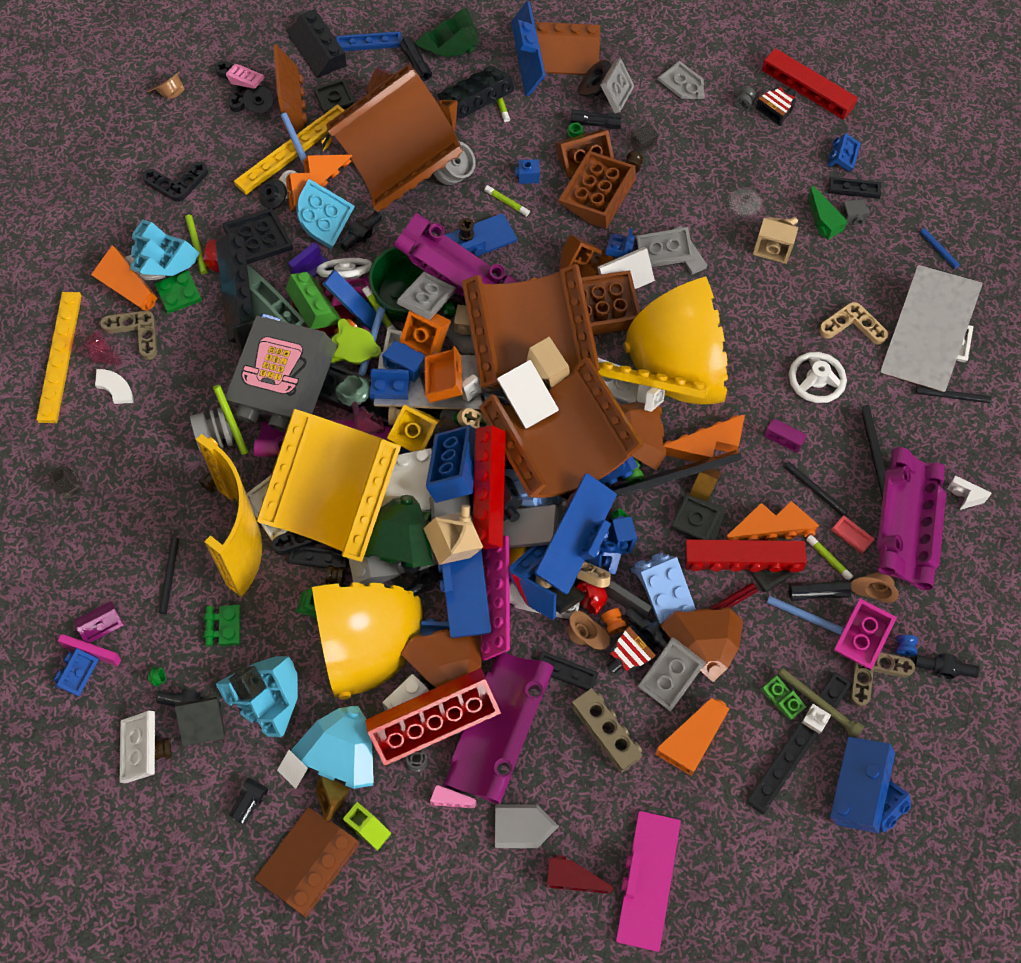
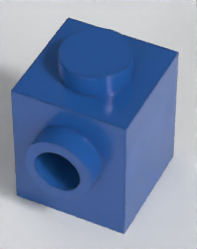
(528, 171)

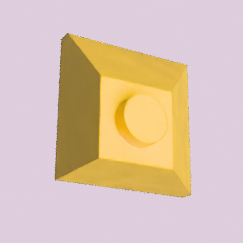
(412, 429)

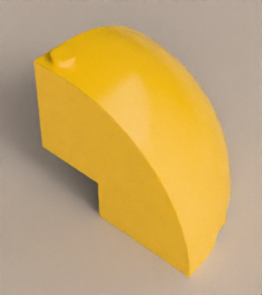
(681, 339)
(364, 633)

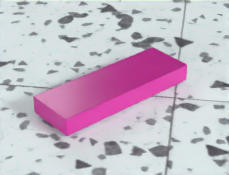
(98, 652)

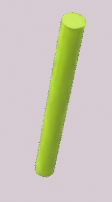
(196, 244)
(230, 419)

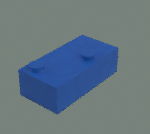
(452, 464)
(863, 784)

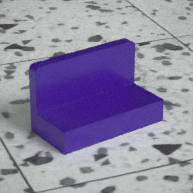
(307, 260)

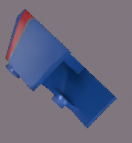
(524, 578)

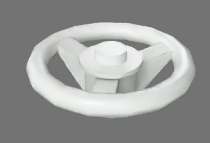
(345, 267)
(818, 376)

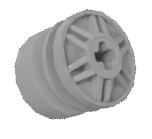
(214, 427)

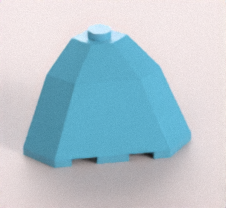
(160, 253)
(274, 703)
(339, 748)

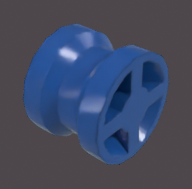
(907, 645)

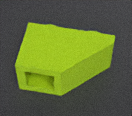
(367, 826)

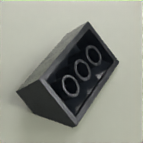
(317, 44)

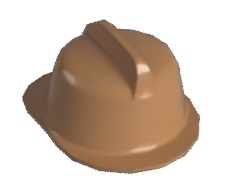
(170, 88)
(876, 586)
(585, 631)

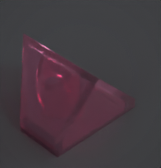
(99, 350)
(365, 421)

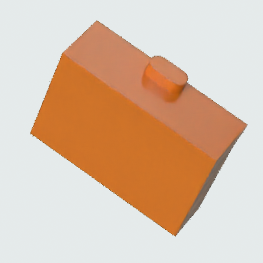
(443, 375)

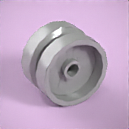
(457, 168)

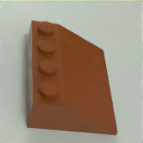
(568, 47)
(289, 89)
(598, 188)
(611, 301)
(307, 861)

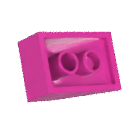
(865, 633)

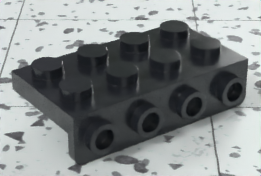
(478, 90)

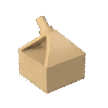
(776, 239)
(548, 362)
(453, 537)

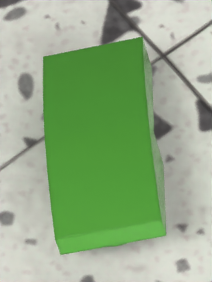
(783, 698)

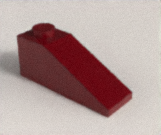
(571, 876)

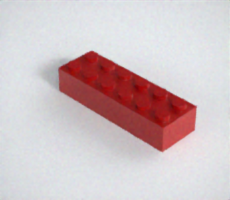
(432, 716)

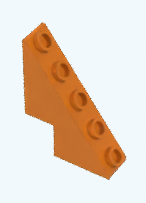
(318, 169)
(701, 444)
(764, 524)

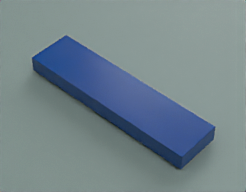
(369, 41)
(350, 299)

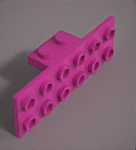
(497, 588)
(648, 881)

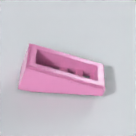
(242, 76)
(447, 797)

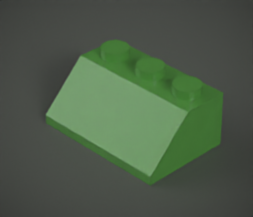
(311, 301)

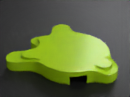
(354, 344)

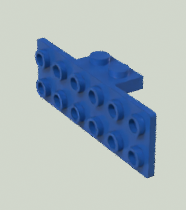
(528, 49)
(488, 235)
(577, 534)
(466, 596)

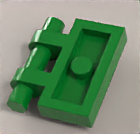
(229, 625)

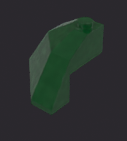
(452, 36)
(400, 534)

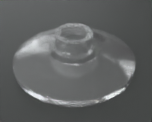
(742, 206)

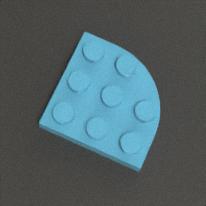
(322, 213)

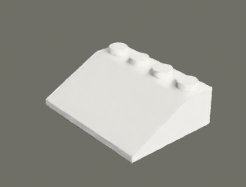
(410, 478)

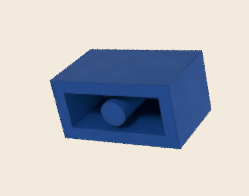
(403, 357)
(623, 533)

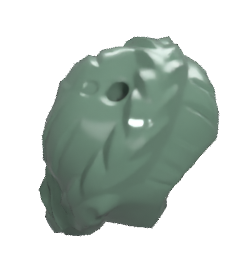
(353, 390)

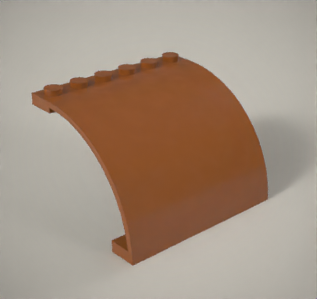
(396, 136)
(518, 315)
(581, 438)

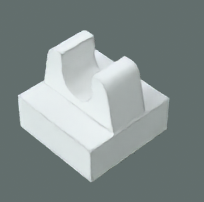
(470, 387)
(816, 718)

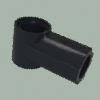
(250, 797)

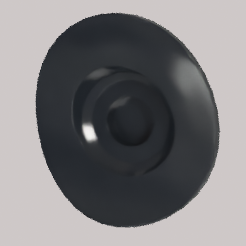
(591, 82)

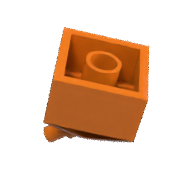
(425, 334)

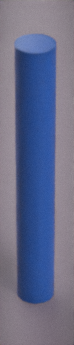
(939, 248)

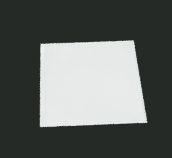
(292, 769)

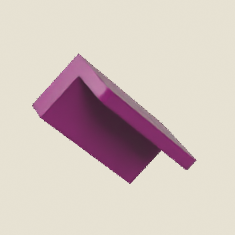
(785, 435)
(98, 622)

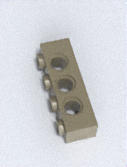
(621, 759)

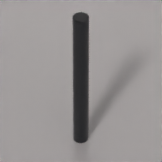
(954, 395)
(816, 489)
(169, 576)

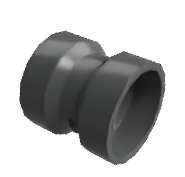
(745, 98)
(419, 763)

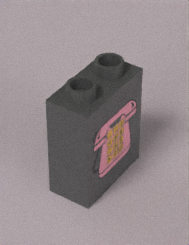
(279, 372)

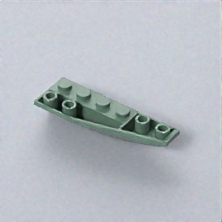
(268, 301)

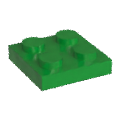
(178, 292)

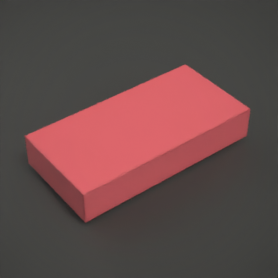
(852, 534)

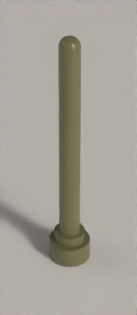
(853, 728)

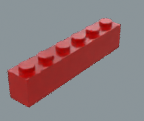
(809, 83)
(489, 486)
(745, 555)

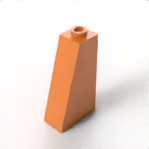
(116, 274)
(691, 739)

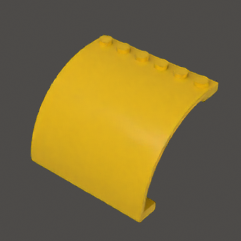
(328, 483)
(242, 551)

